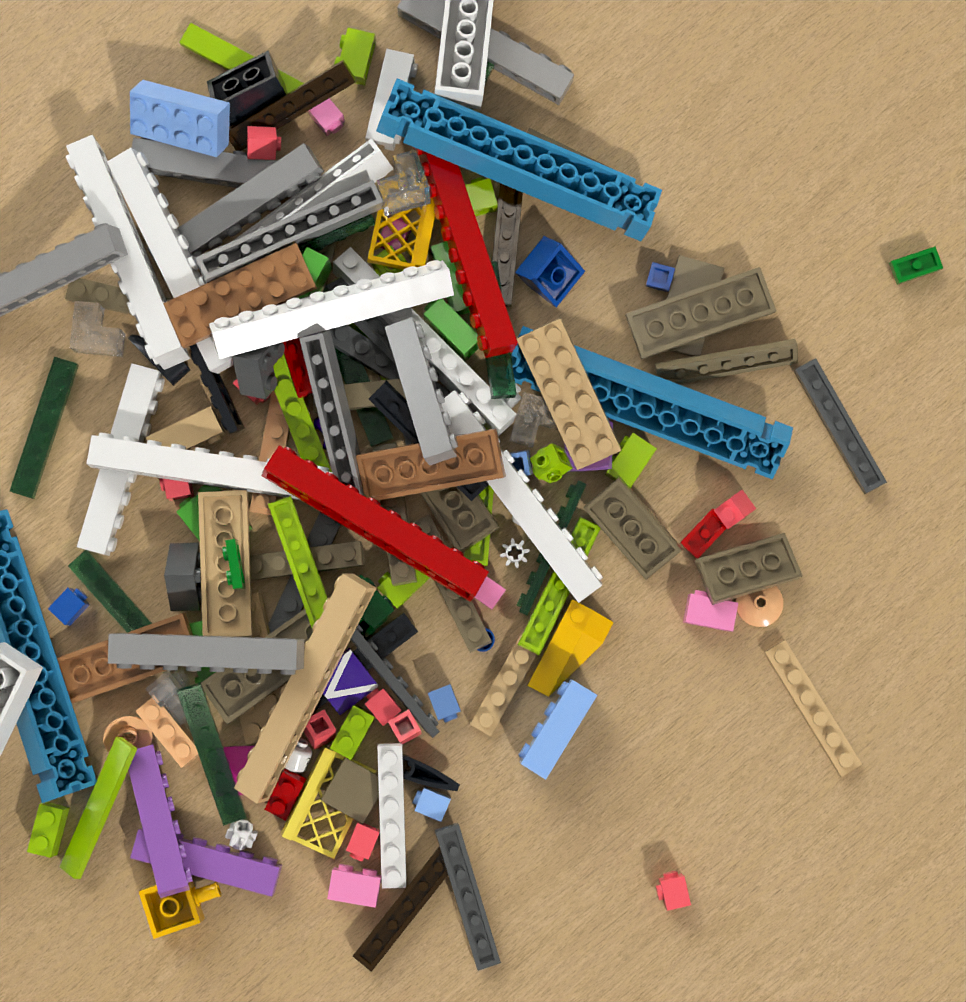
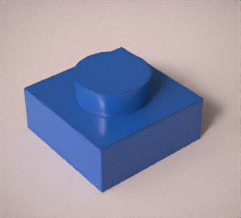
(660, 277)

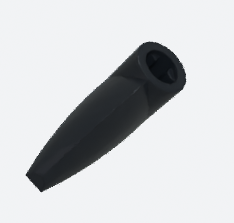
(172, 374)
(428, 776)

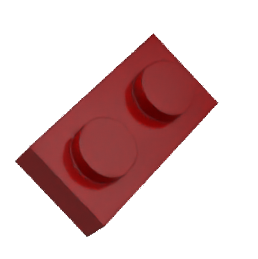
(703, 534)
(285, 794)

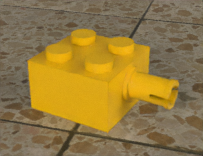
(177, 910)

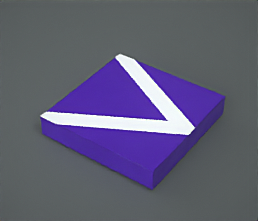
(348, 683)

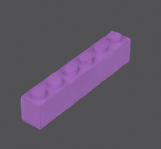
(157, 822)
(221, 864)

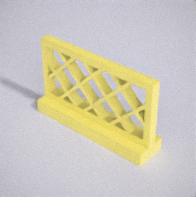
(307, 799)

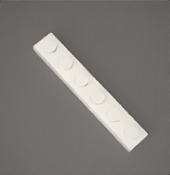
(392, 815)

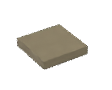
(352, 790)

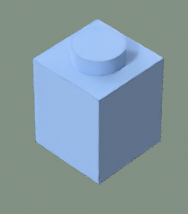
(431, 803)

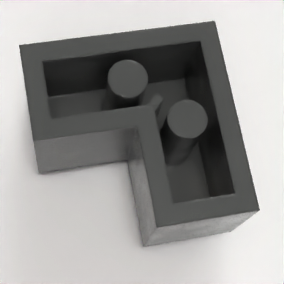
(256, 370)
(183, 577)

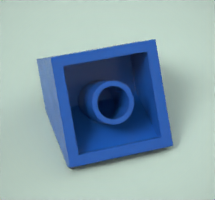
(550, 271)

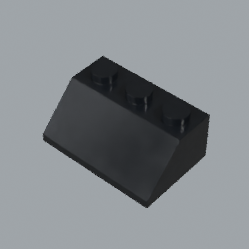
(248, 87)

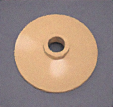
(760, 616)
(139, 736)

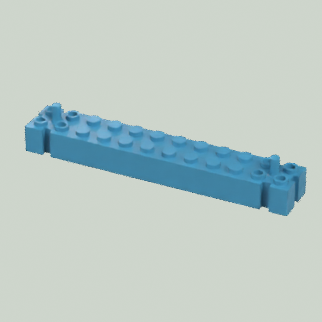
(519, 160)
(677, 413)
(48, 718)

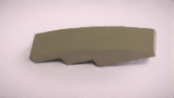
(359, 393)

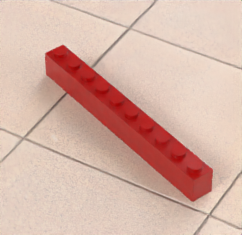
(469, 256)
(375, 523)

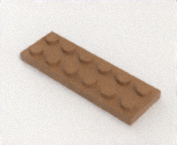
(246, 289)
(405, 472)
(90, 674)

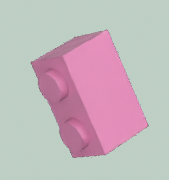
(702, 613)
(354, 886)

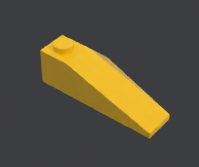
(572, 643)

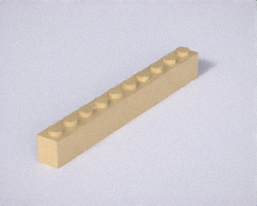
(305, 688)

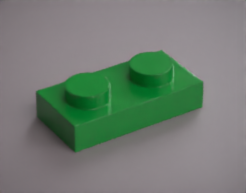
(916, 265)
(232, 554)

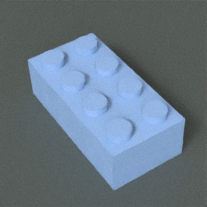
(179, 118)
(557, 729)

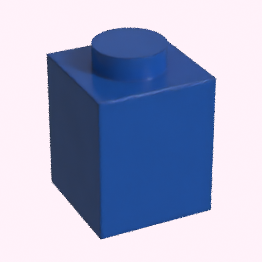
(69, 605)

